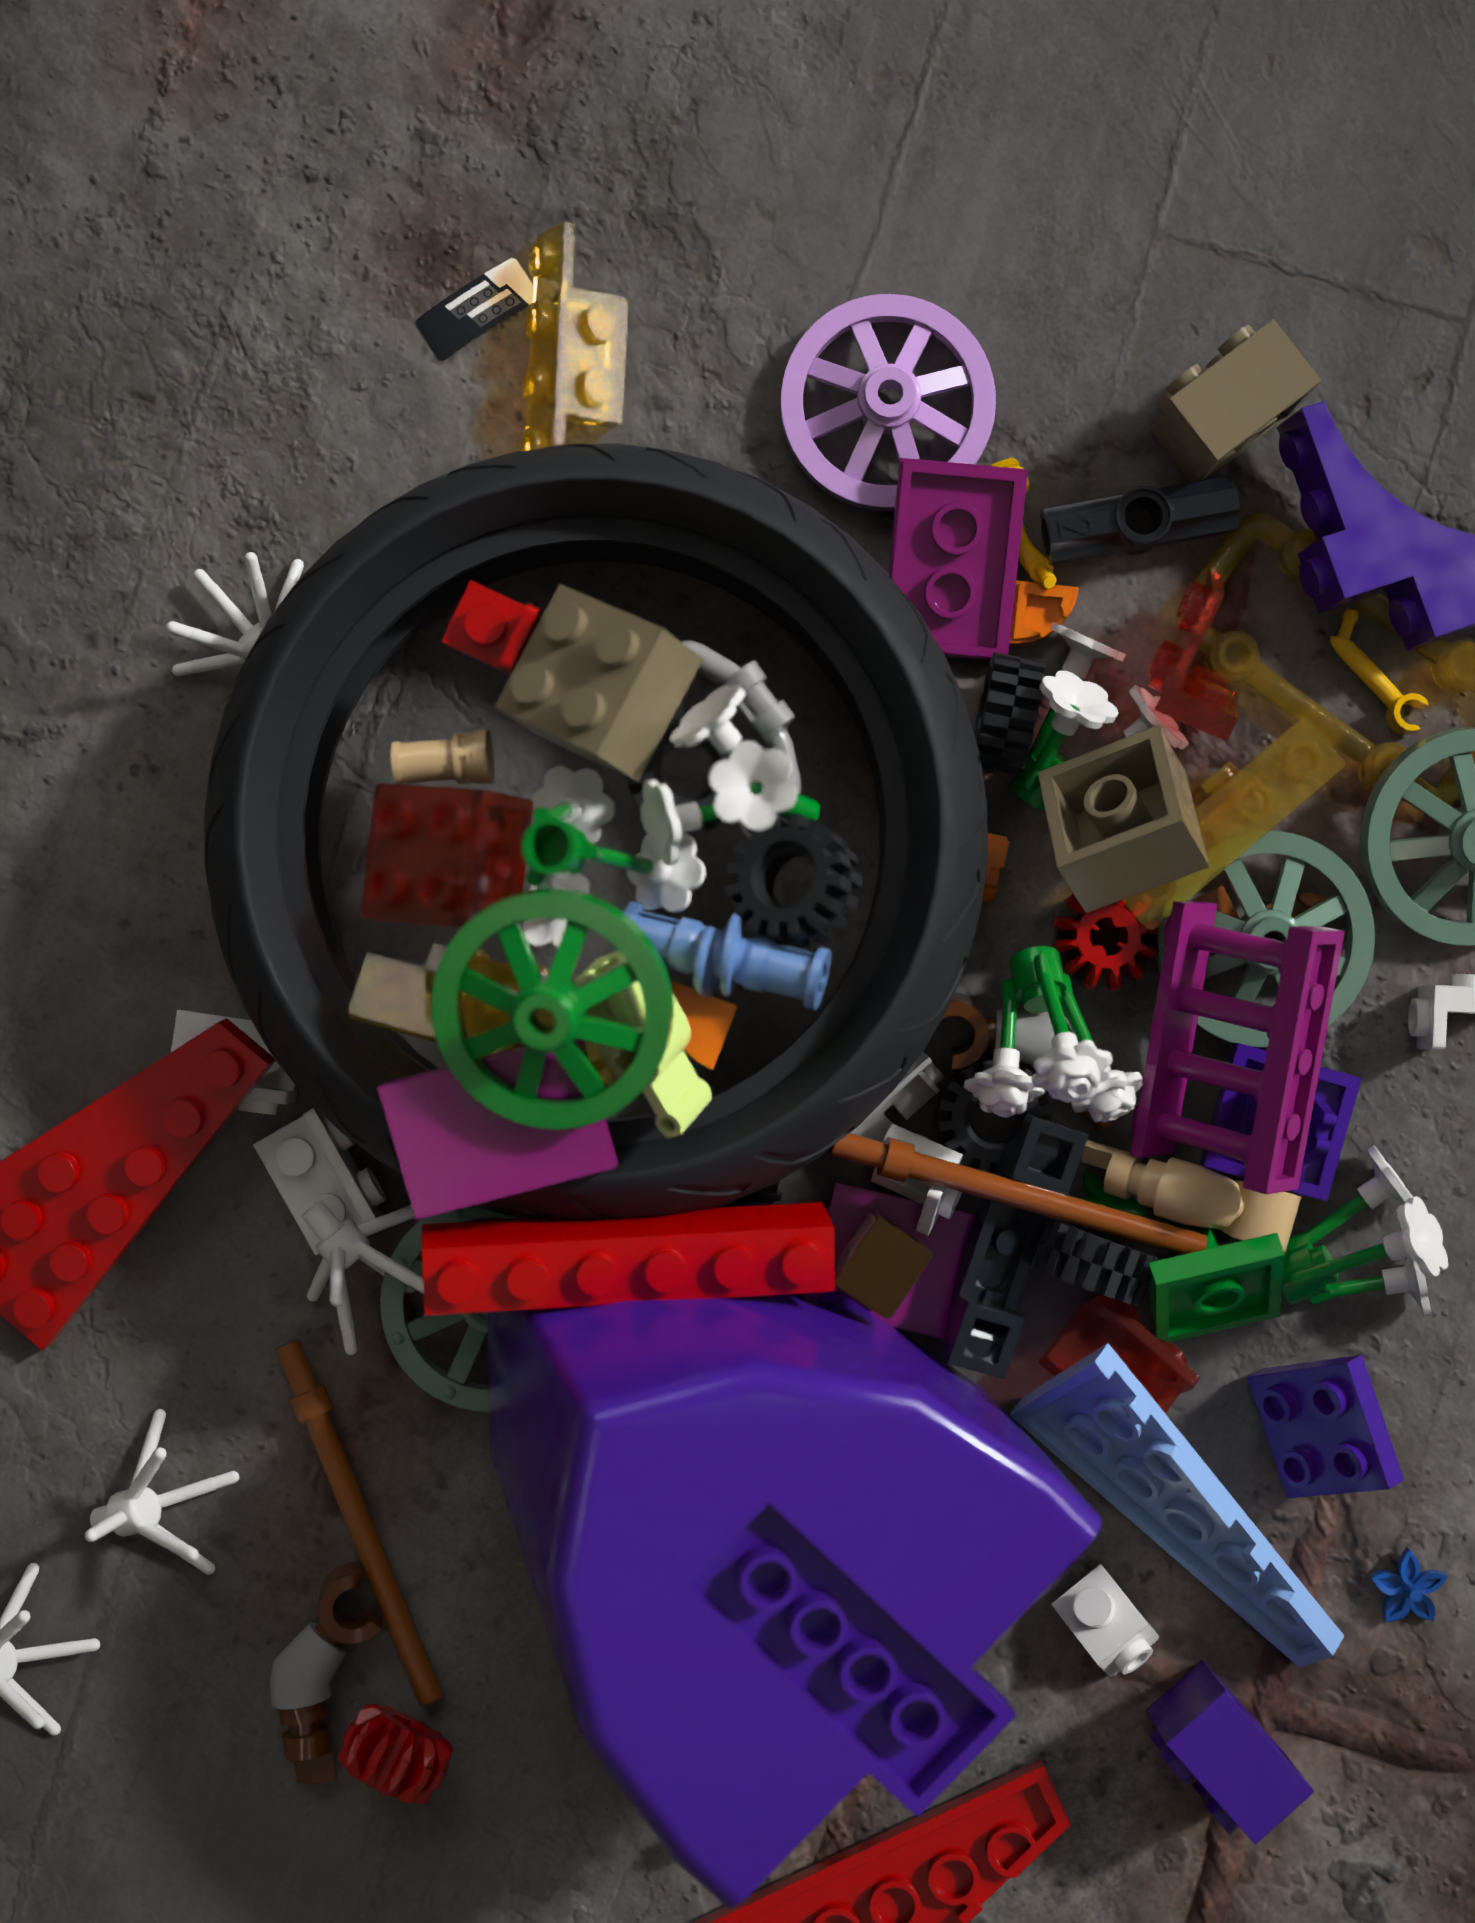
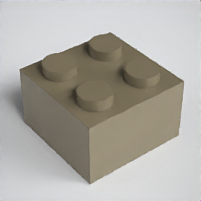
(1234, 402)
(599, 682)
(1122, 819)

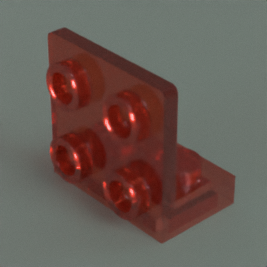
(1198, 695)
(442, 853)

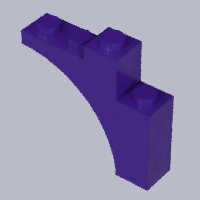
(1373, 540)

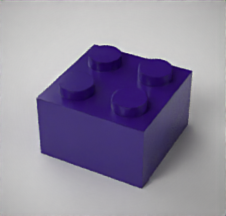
(1235, 1761)

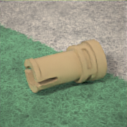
(463, 758)

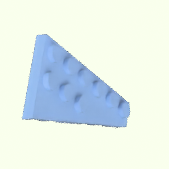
(1139, 1461)

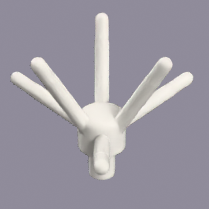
(235, 651)
(341, 1247)
(140, 1507)
(10, 1624)

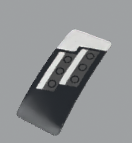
(476, 308)

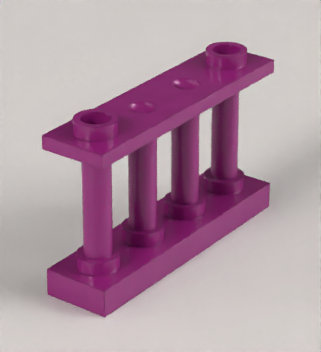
(1293, 1057)

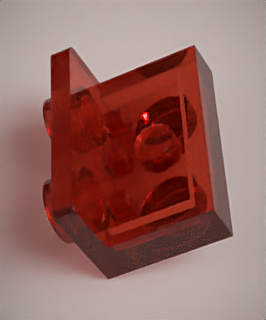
(1105, 1320)

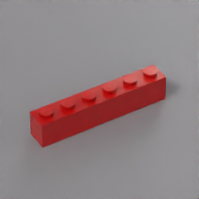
(627, 1259)

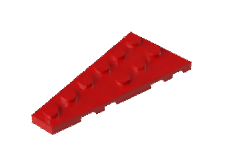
(104, 1172)
(924, 1868)

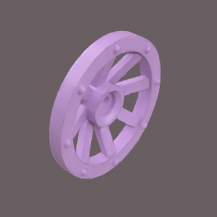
(875, 414)

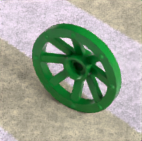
(559, 996)

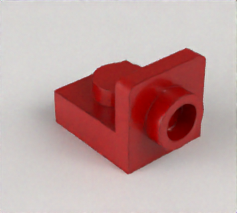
(491, 627)

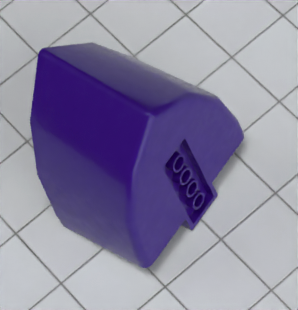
(768, 1555)

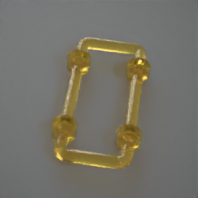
(1238, 656)

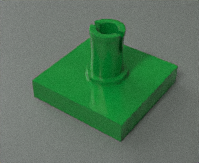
(1216, 1287)

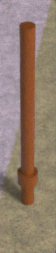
(899, 1160)
(311, 1406)

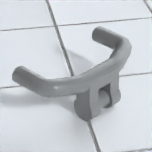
(759, 707)

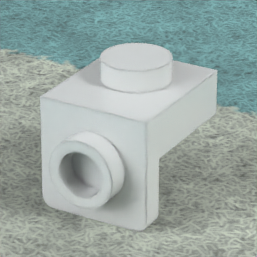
(1429, 1011)
(935, 1198)
(1107, 1623)

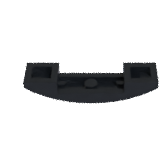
(1001, 1247)

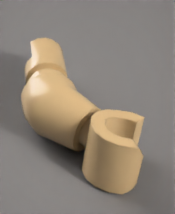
(1194, 1194)

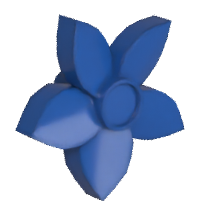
(1408, 1588)

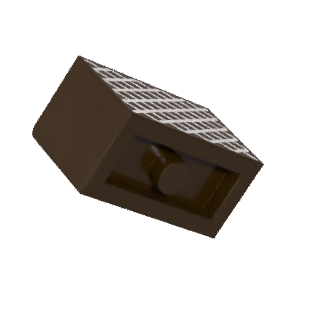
(881, 1264)

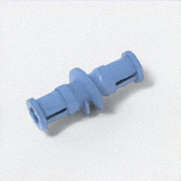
(731, 958)

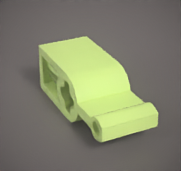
(675, 1088)

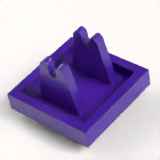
(1327, 1130)
(1325, 1427)

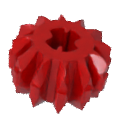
(1095, 957)
(395, 1754)

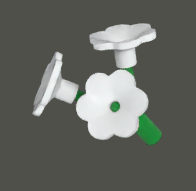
(749, 785)

